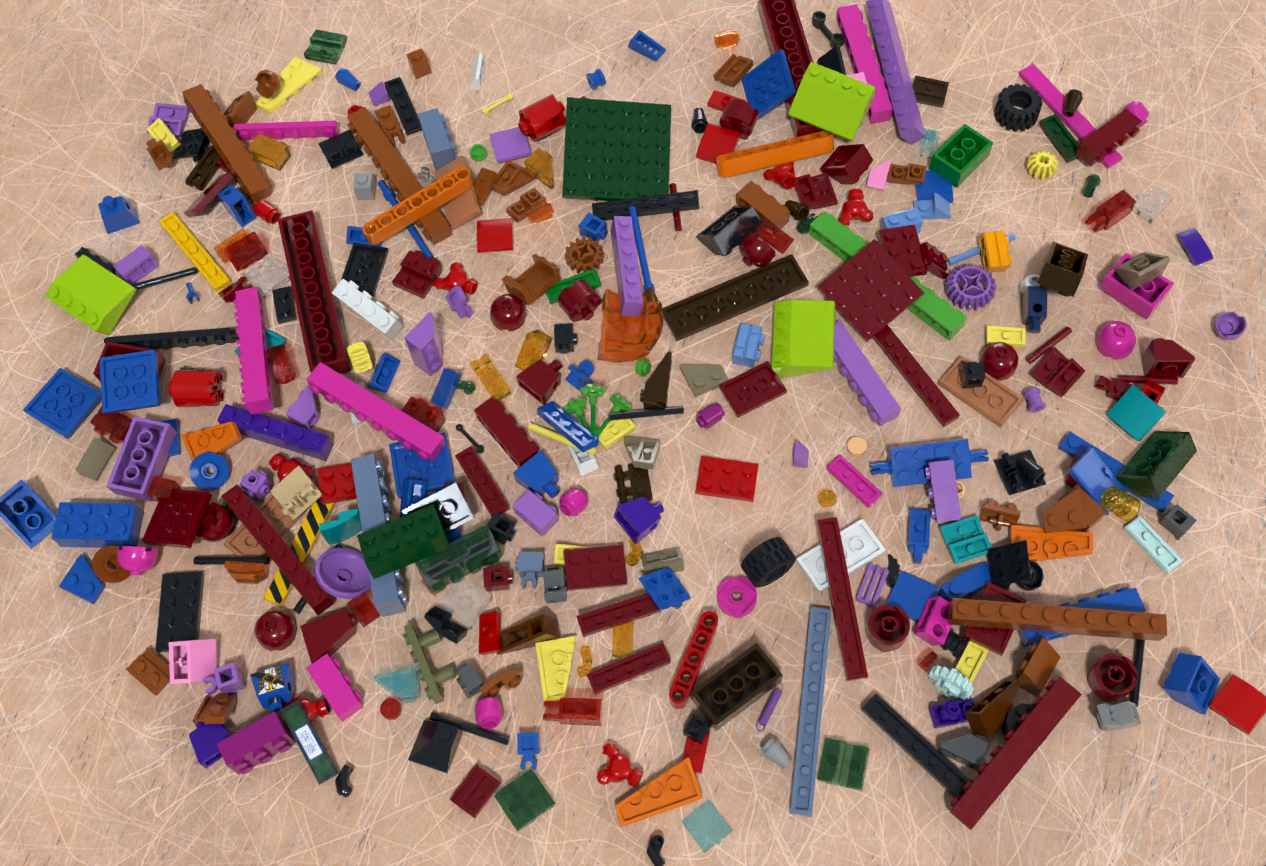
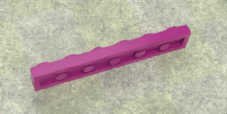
(281, 130)

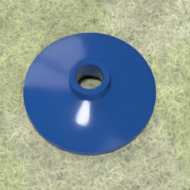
(206, 480)

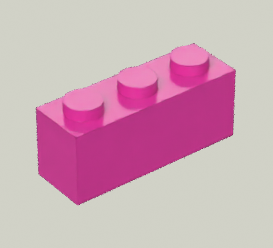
(335, 687)

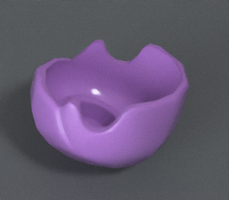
(1230, 326)

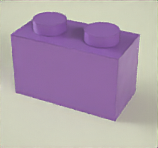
(536, 512)

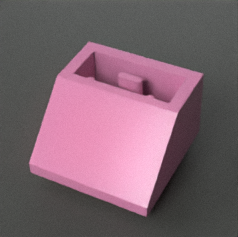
(192, 660)

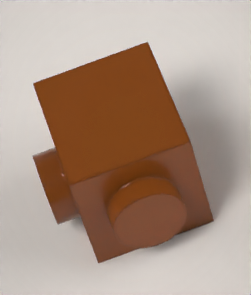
(419, 63)

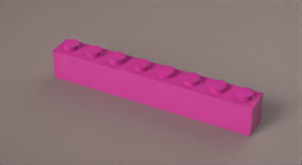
(863, 59)
(253, 346)
(376, 412)

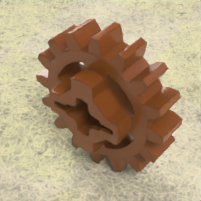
(585, 256)

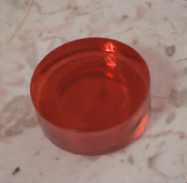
(928, 660)
(391, 709)

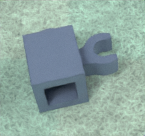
(529, 567)

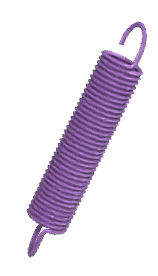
(770, 706)

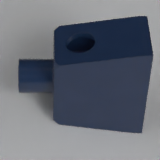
(1034, 308)

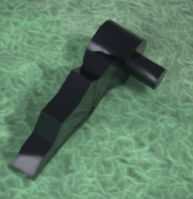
(893, 568)

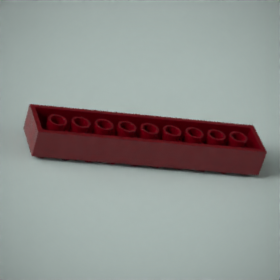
(785, 32)
(313, 292)

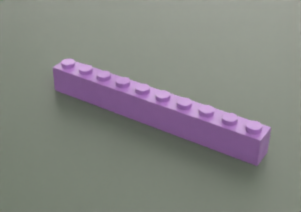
(896, 71)

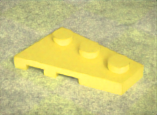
(555, 666)

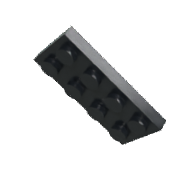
(179, 608)

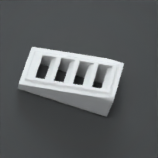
(584, 465)

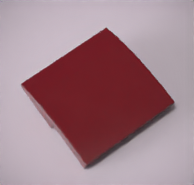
(816, 191)
(1057, 372)

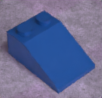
(27, 513)

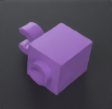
(227, 680)

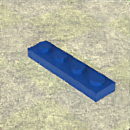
(567, 426)

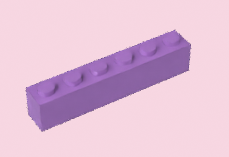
(626, 266)
(863, 378)

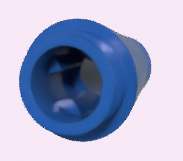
(347, 79)

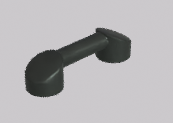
(819, 22)

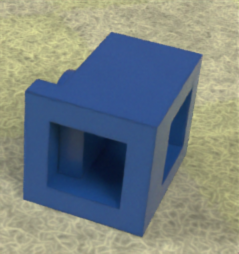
(593, 227)

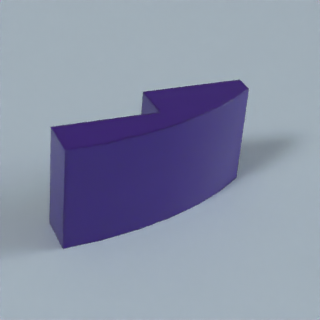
(1195, 246)
(939, 721)

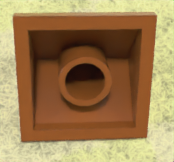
(241, 109)

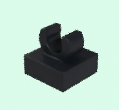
(697, 729)

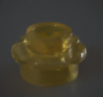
(827, 498)

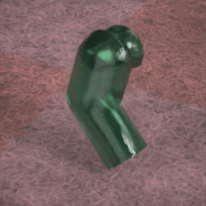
(467, 386)

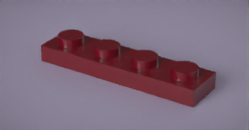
(482, 481)
(617, 614)
(628, 668)

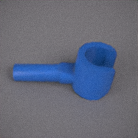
(191, 293)

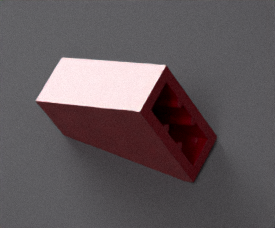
(328, 633)

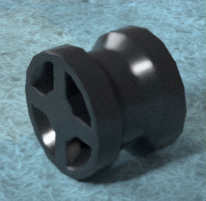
(954, 644)

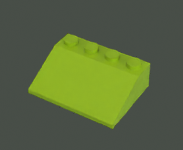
(832, 101)
(91, 294)
(803, 337)

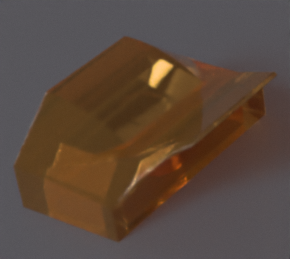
(247, 572)

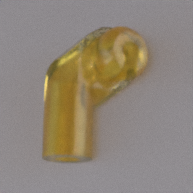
(635, 555)
(587, 661)

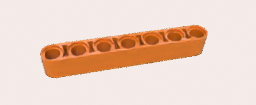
(775, 153)
(412, 212)

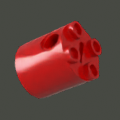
(542, 118)
(196, 388)

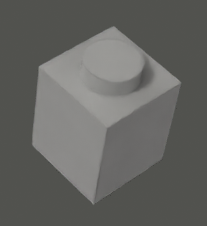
(364, 186)

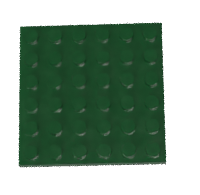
(616, 149)

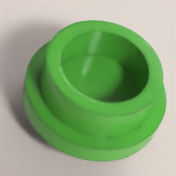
(478, 152)
(643, 367)

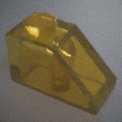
(541, 164)
(533, 349)

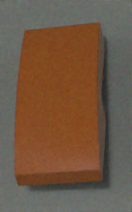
(906, 174)
(518, 210)
(508, 679)

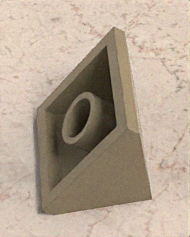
(1142, 269)

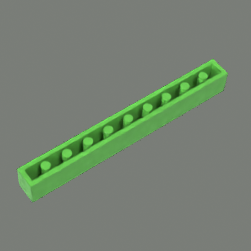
(928, 308)

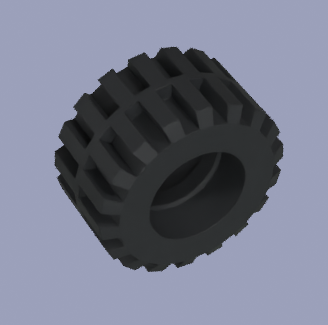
(1018, 118)
(768, 562)

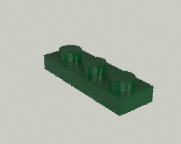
(1060, 137)

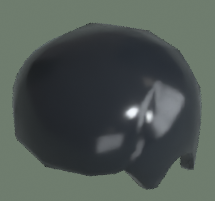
(1036, 578)

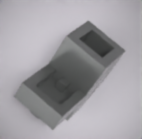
(554, 584)

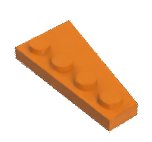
(1052, 545)
(666, 792)

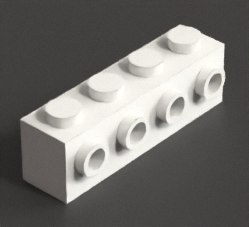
(366, 308)

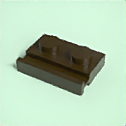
(930, 91)

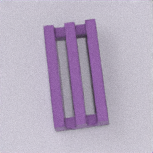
(877, 570)

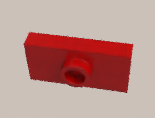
(719, 100)
(489, 633)
(696, 753)

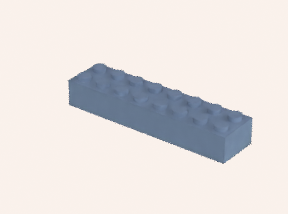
(374, 512)

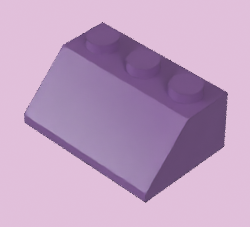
(426, 345)

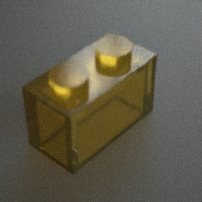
(269, 152)

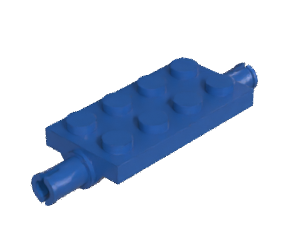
(909, 462)

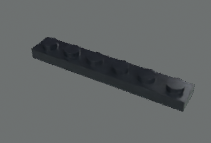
(647, 205)
(915, 745)

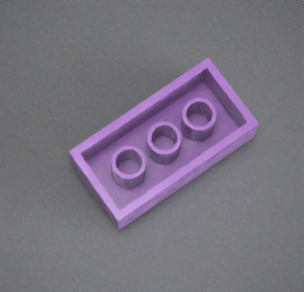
(141, 458)

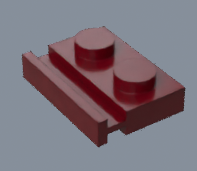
(935, 260)
(475, 791)

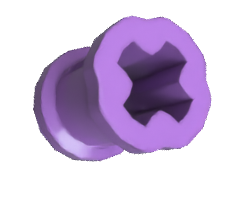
(1034, 400)

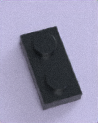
(284, 304)

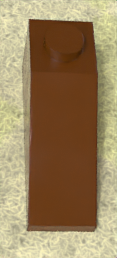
(528, 633)
(992, 709)

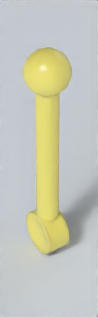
(485, 110)

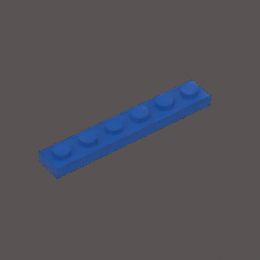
(1076, 446)

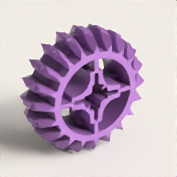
(972, 292)

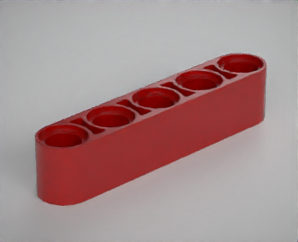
(693, 669)

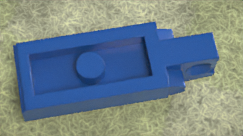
(918, 533)

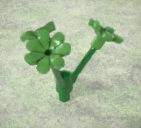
(593, 392)

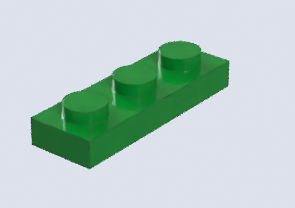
(589, 276)

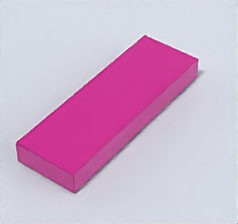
(854, 481)

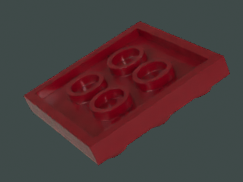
(177, 519)

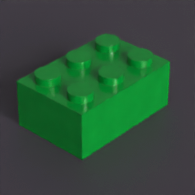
(960, 155)

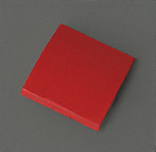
(717, 142)
(495, 235)
(1240, 704)

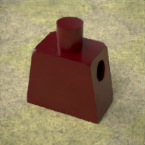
(540, 380)

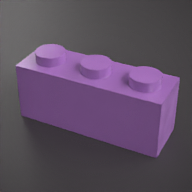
(943, 491)

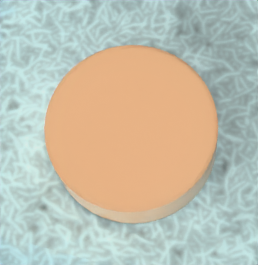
(856, 446)

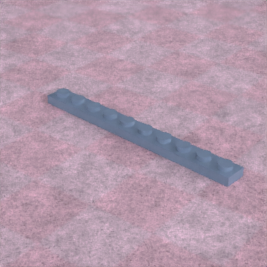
(810, 712)

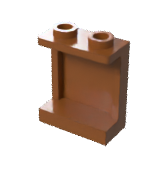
(533, 281)

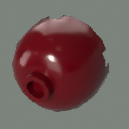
(755, 251)
(507, 312)
(999, 360)
(216, 523)
(275, 630)

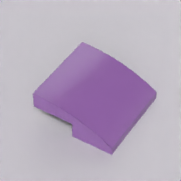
(172, 115)
(510, 144)

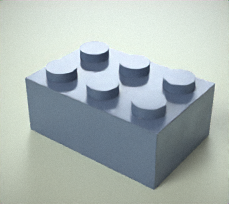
(437, 138)

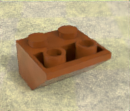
(1037, 667)

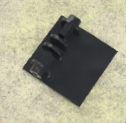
(193, 144)
(340, 149)
(1012, 475)
(1009, 564)

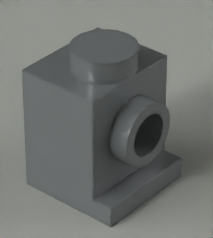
(1177, 521)
(468, 679)

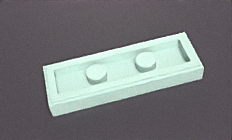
(1153, 544)

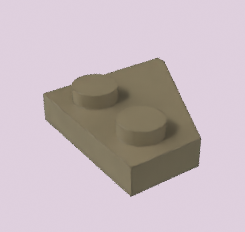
(703, 377)
(642, 451)

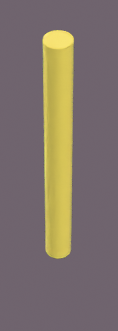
(555, 436)

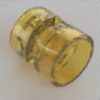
(1120, 503)

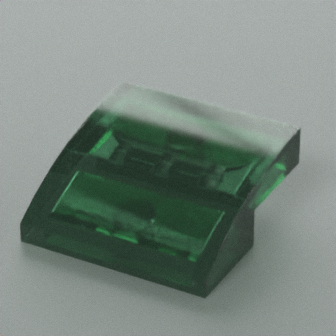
(325, 46)
(843, 764)
(524, 800)

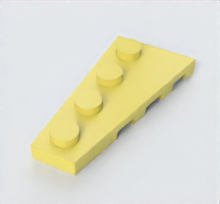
(291, 79)

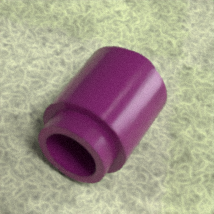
(710, 415)

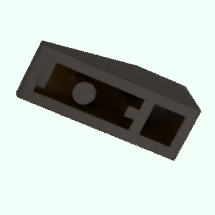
(657, 386)

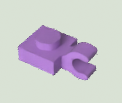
(457, 300)

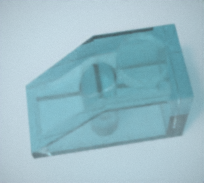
(401, 684)

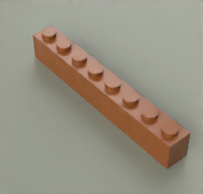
(227, 144)

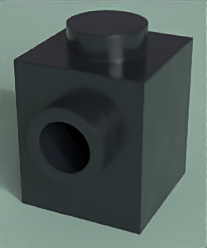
(564, 338)

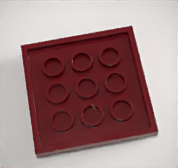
(870, 290)

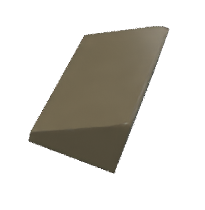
(95, 459)
(662, 559)

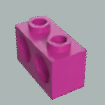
(932, 619)

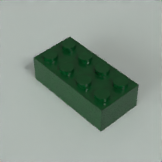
(403, 541)

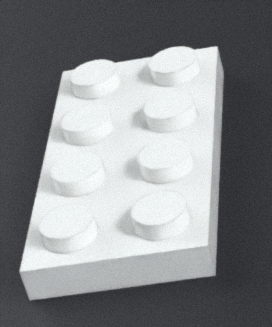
(859, 549)

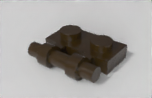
(638, 480)

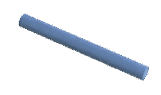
(973, 252)

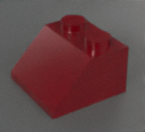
(847, 163)
(1166, 359)

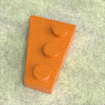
(213, 439)

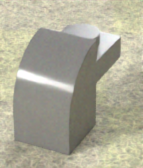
(1117, 716)

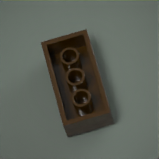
(1062, 269)
(736, 686)

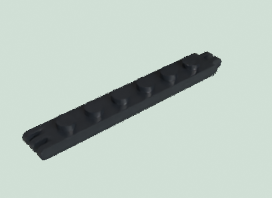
(178, 339)

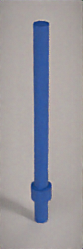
(390, 196)
(640, 248)

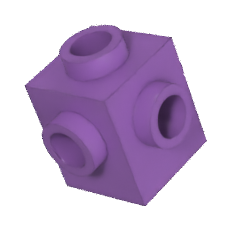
(256, 484)

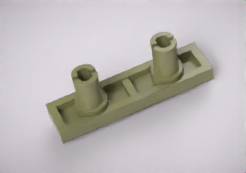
(425, 673)

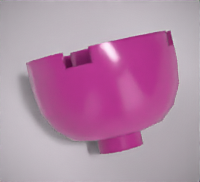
(1116, 340)
(136, 559)

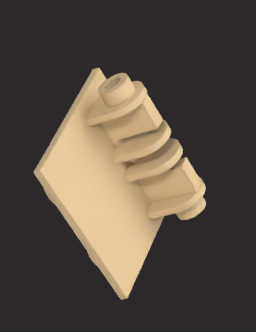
(296, 493)

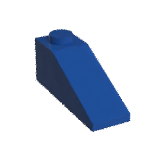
(967, 583)

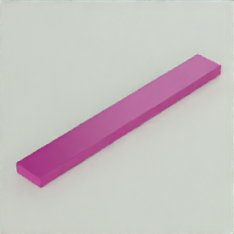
(1055, 101)

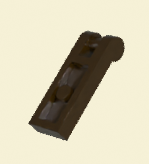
(204, 169)

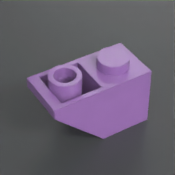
(305, 410)

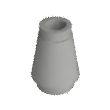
(775, 752)

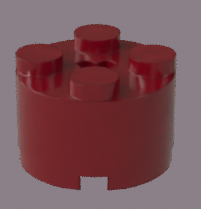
(739, 117)
(579, 301)
(887, 639)
(1101, 678)

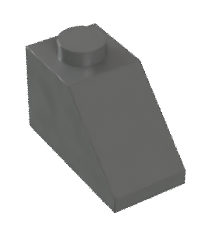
(966, 750)

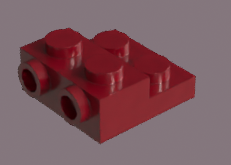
(417, 273)

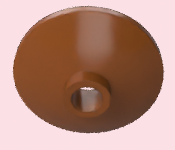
(100, 562)

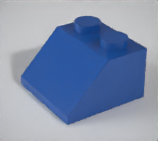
(1191, 682)

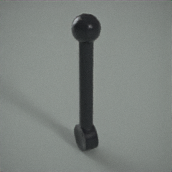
(480, 449)

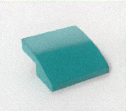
(1136, 413)
(342, 529)
(965, 539)

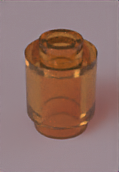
(726, 38)
(540, 212)

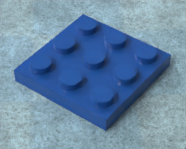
(769, 83)
(129, 381)
(63, 403)
(410, 466)

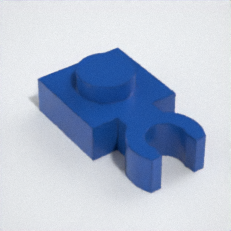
(528, 745)

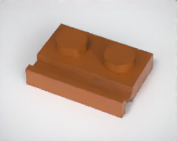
(733, 70)
(150, 671)
(215, 709)

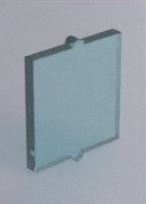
(707, 826)

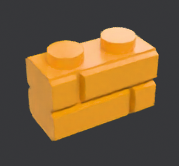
(995, 251)

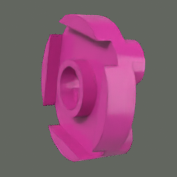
(736, 608)

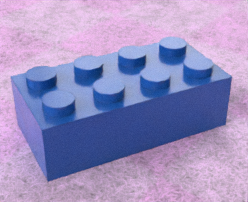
(97, 524)

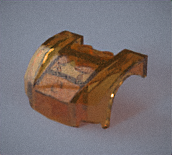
(629, 336)

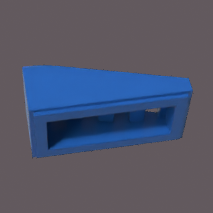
(644, 39)

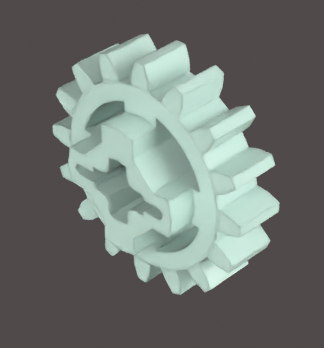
(951, 682)

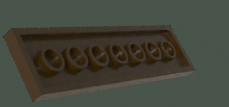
(734, 297)

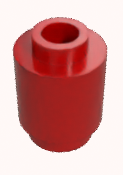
(266, 211)

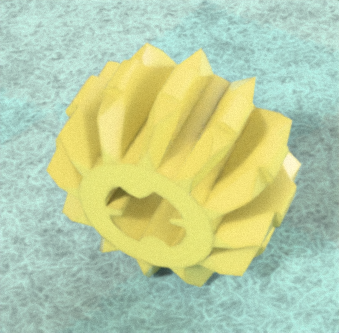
(1042, 164)
(359, 357)

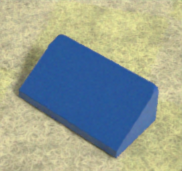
(356, 235)
(383, 373)
(445, 388)
(412, 492)

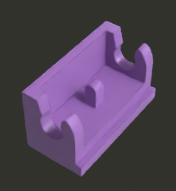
(136, 265)

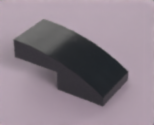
(442, 623)

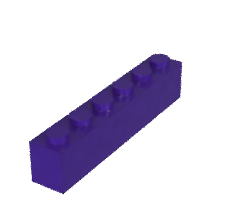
(278, 432)

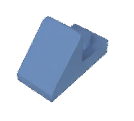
(933, 209)

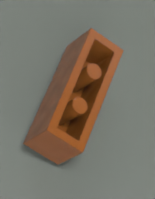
(764, 204)

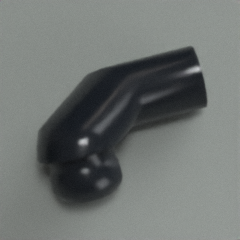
(341, 782)
(654, 848)

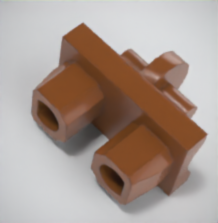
(159, 153)
(999, 515)

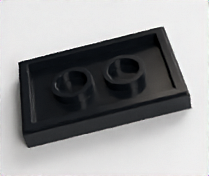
(365, 266)

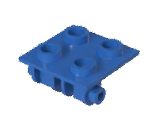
(664, 588)

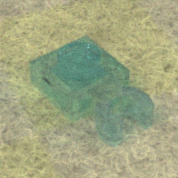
(930, 142)

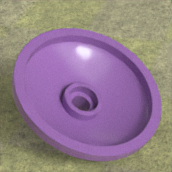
(342, 565)

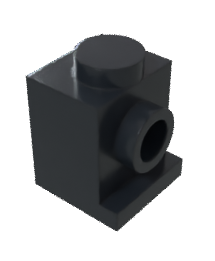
(972, 371)
(502, 528)

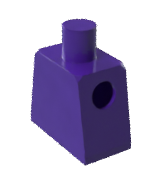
(638, 518)
(205, 741)

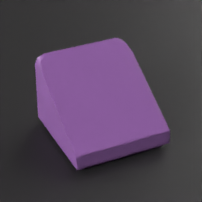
(379, 94)
(800, 456)

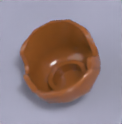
(268, 83)

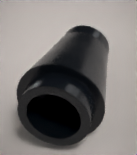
(699, 121)
(1031, 470)

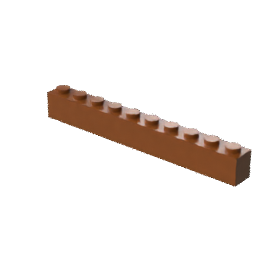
(395, 170)
(1057, 619)

